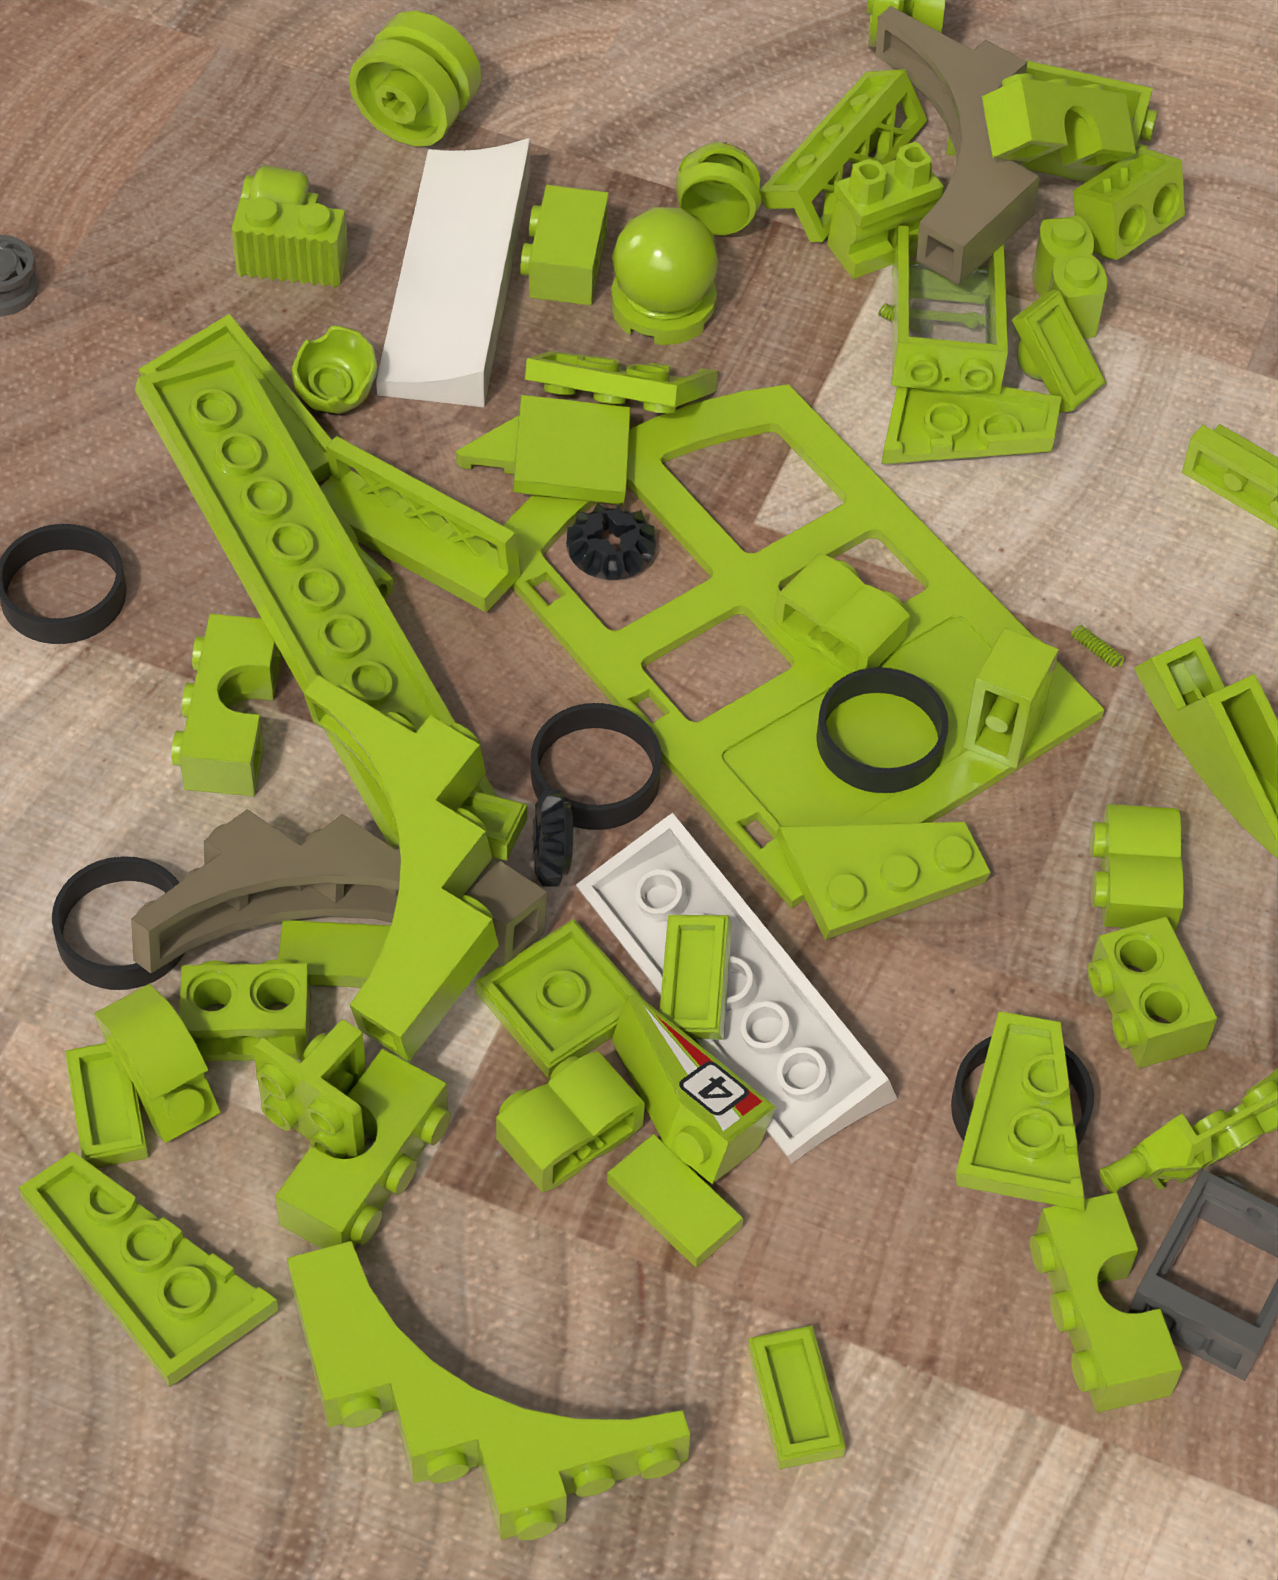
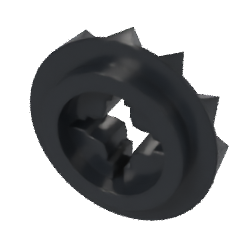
(597, 556)
(552, 838)

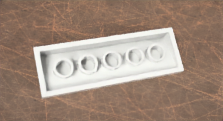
(455, 275)
(776, 1023)

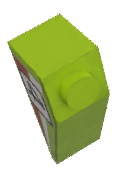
(691, 1096)

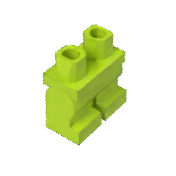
(876, 203)

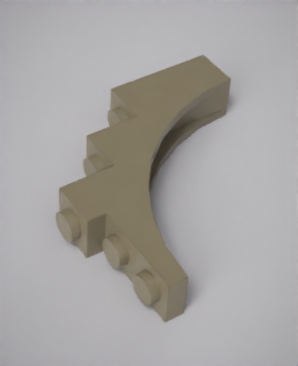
(986, 194)
(339, 871)

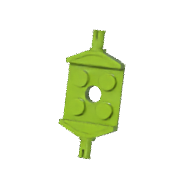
(1183, 1150)

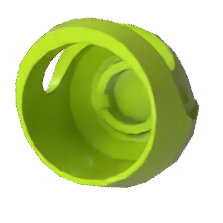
(719, 187)

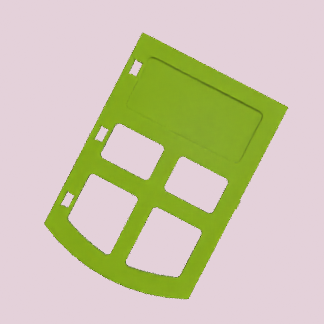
(762, 749)

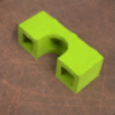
(1038, 117)
(220, 746)
(343, 1198)
(1117, 1353)

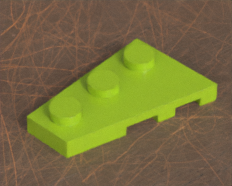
(647, 383)
(969, 425)
(878, 870)
(1022, 1118)

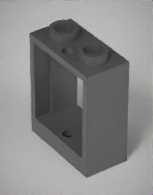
(1190, 1319)

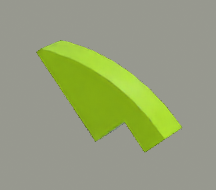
(1222, 732)

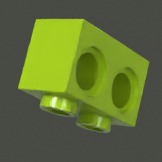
(1131, 201)
(1163, 990)
(244, 1020)

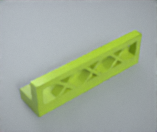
(844, 138)
(1235, 470)
(415, 533)

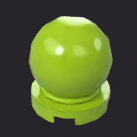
(664, 276)

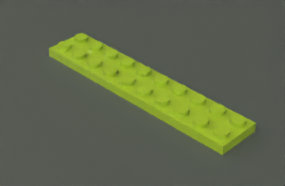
(289, 548)

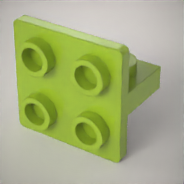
(316, 1091)

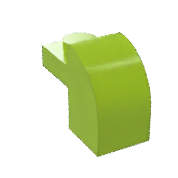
(160, 1060)

